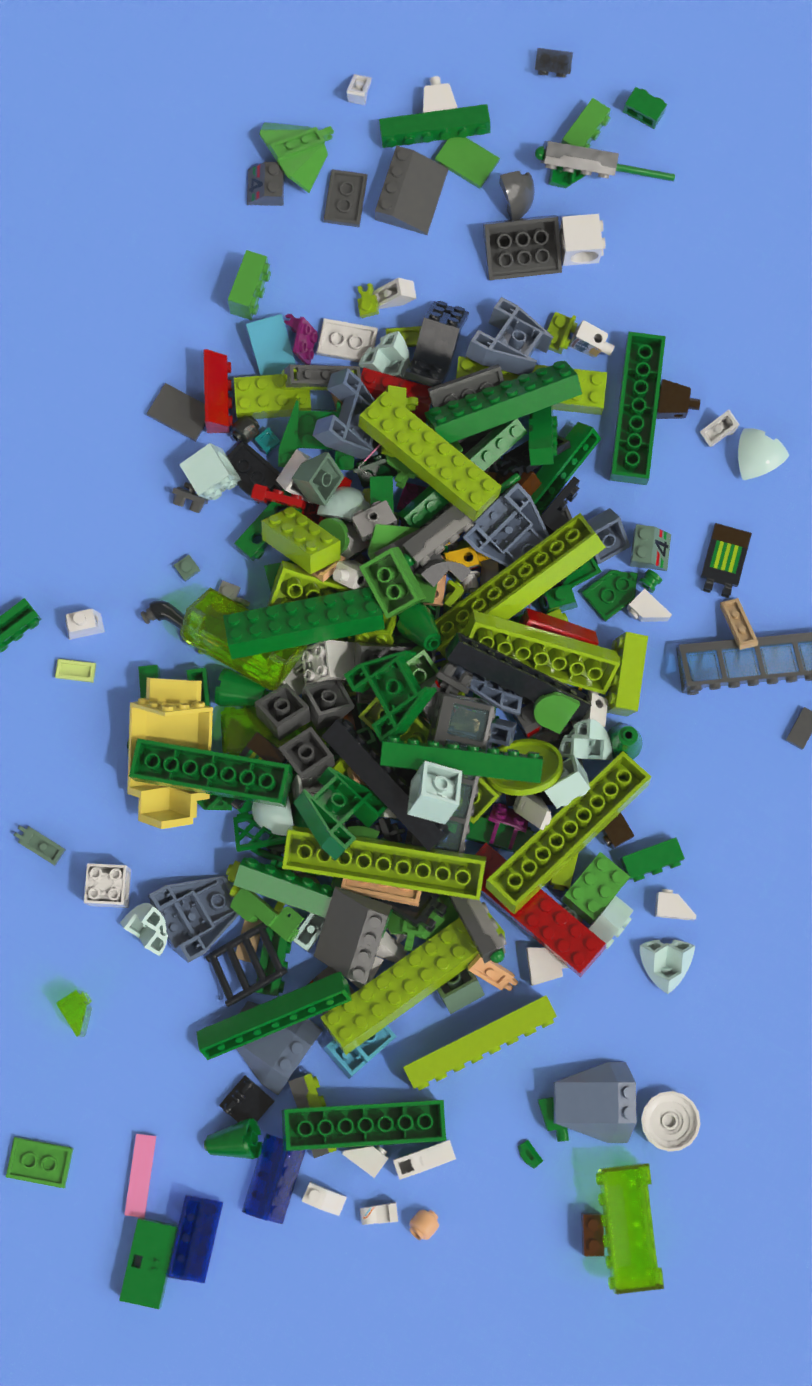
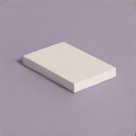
(345, 340)

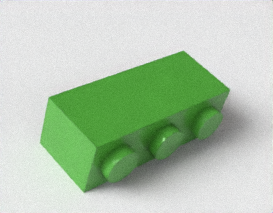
(588, 124)

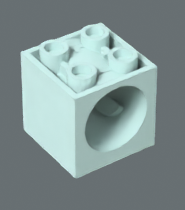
(210, 472)
(434, 792)

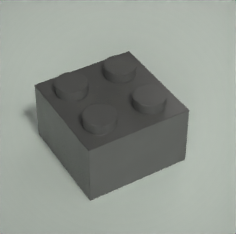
(282, 711)

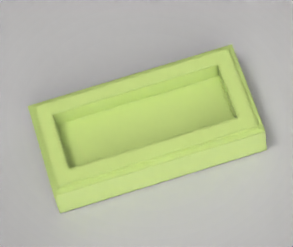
(75, 670)

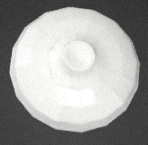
(670, 1121)

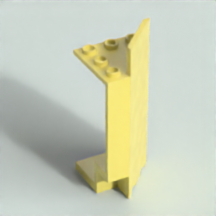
(171, 716)

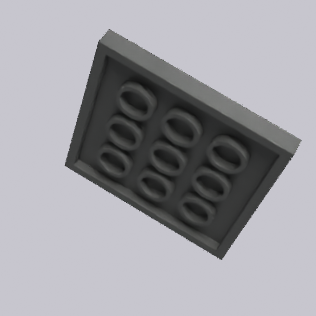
(465, 385)

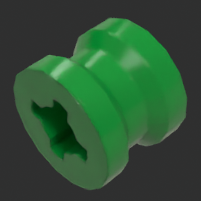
(650, 581)

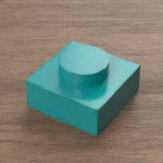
(267, 440)

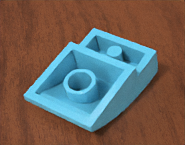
(270, 345)
(360, 1056)

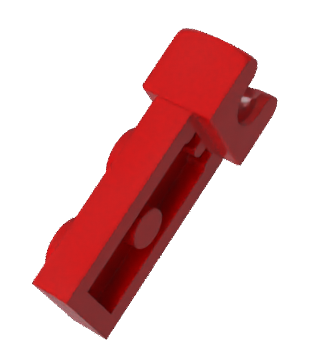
(263, 494)

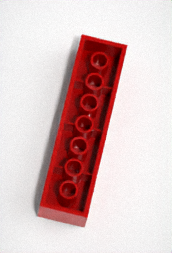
(548, 922)

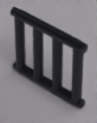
(263, 979)

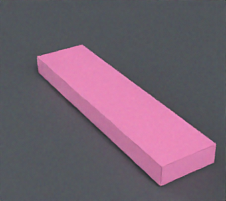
(140, 1175)

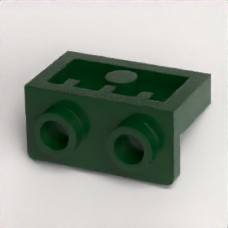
(374, 467)

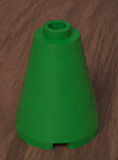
(419, 627)
(238, 690)
(626, 739)
(236, 1140)

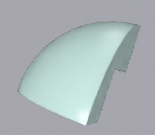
(388, 357)
(759, 453)
(344, 504)
(587, 741)
(273, 817)
(148, 926)
(666, 962)

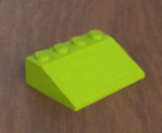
(296, 584)

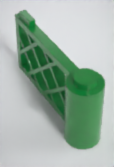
(255, 842)

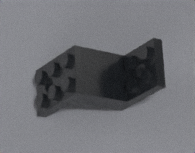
(436, 344)
(553, 515)

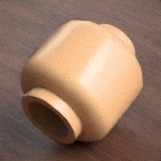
(424, 1224)

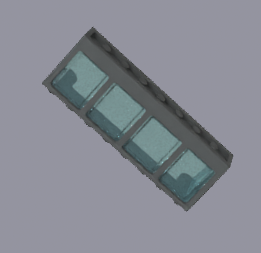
(723, 663)
(463, 722)

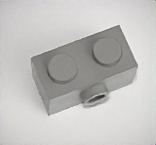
(378, 514)

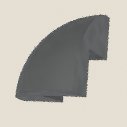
(518, 191)

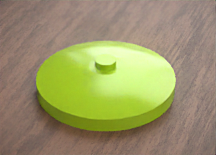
(551, 769)

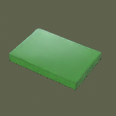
(467, 160)
(39, 1162)

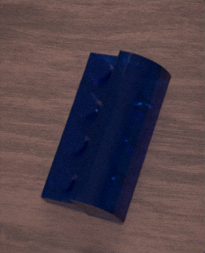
(272, 1181)
(194, 1238)

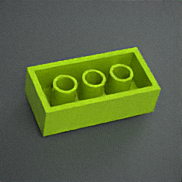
(265, 398)
(301, 540)
(626, 685)

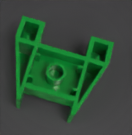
(300, 431)
(395, 690)
(334, 806)

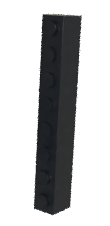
(509, 672)
(382, 781)

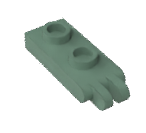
(40, 845)

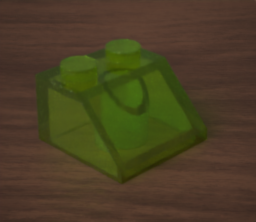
(77, 1011)

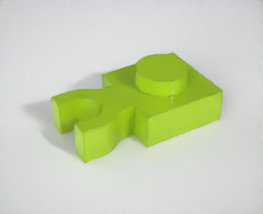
(368, 303)

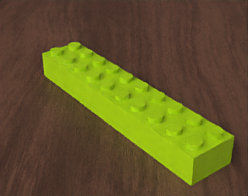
(525, 578)
(568, 833)
(389, 864)
(402, 986)

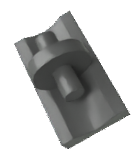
(181, 495)
(462, 683)
(390, 831)

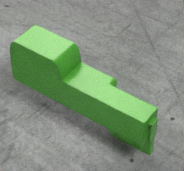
(253, 908)

